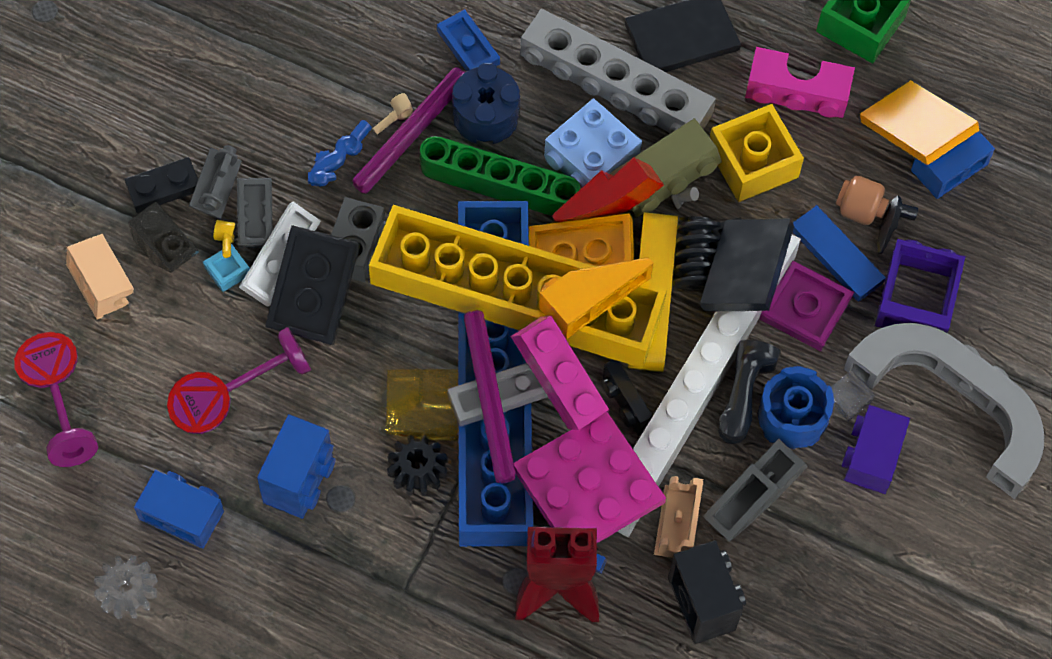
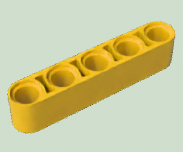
(659, 244)

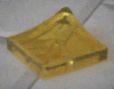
(421, 403)

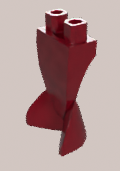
(561, 563)

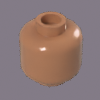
(862, 200)

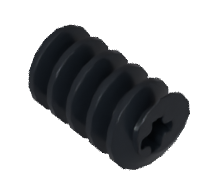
(694, 252)

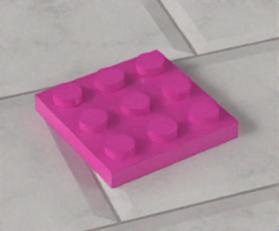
(590, 480)

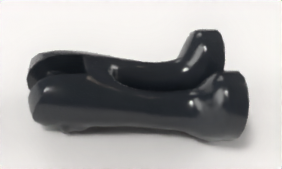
(751, 360)

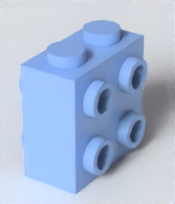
(590, 143)

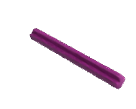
(407, 133)
(489, 397)

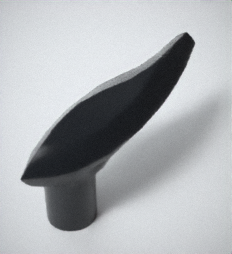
(890, 221)

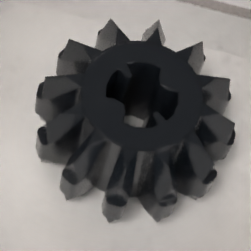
(407, 455)

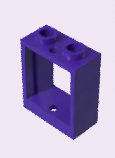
(925, 258)

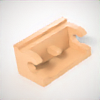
(98, 275)
(678, 517)

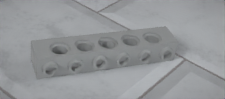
(609, 61)

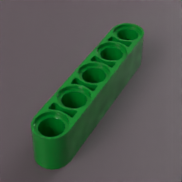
(489, 165)

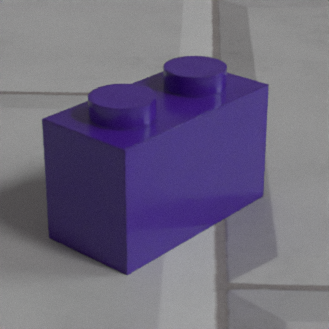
(876, 449)

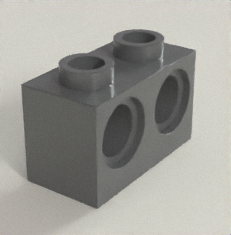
(350, 215)

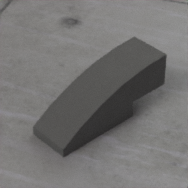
(755, 490)

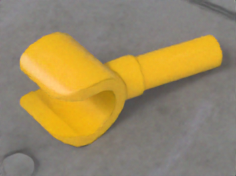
(224, 232)

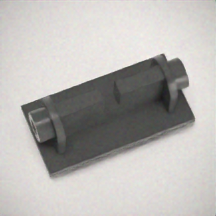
(216, 181)

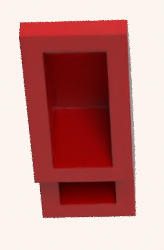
(611, 194)

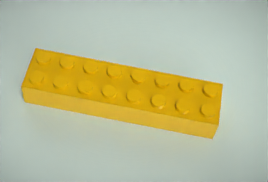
(503, 280)

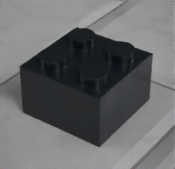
(706, 591)

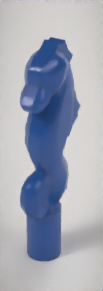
(328, 162)

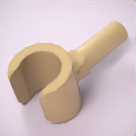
(402, 110)

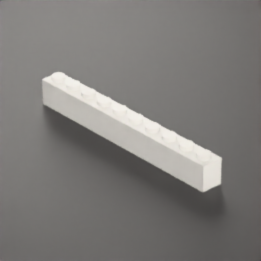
(695, 387)

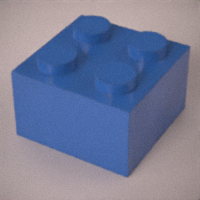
(296, 467)

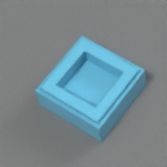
(226, 271)

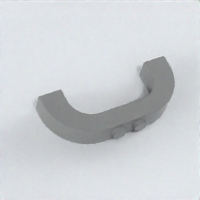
(973, 378)

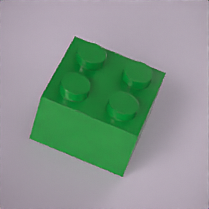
(862, 24)

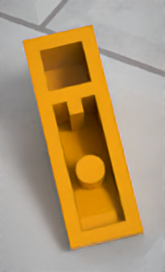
(589, 292)

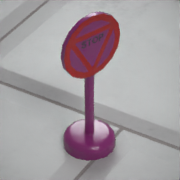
(45, 363)
(203, 401)

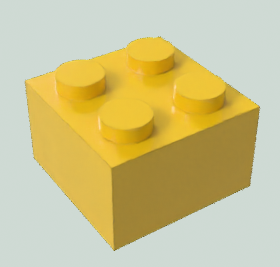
(756, 152)

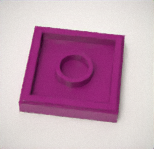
(807, 306)

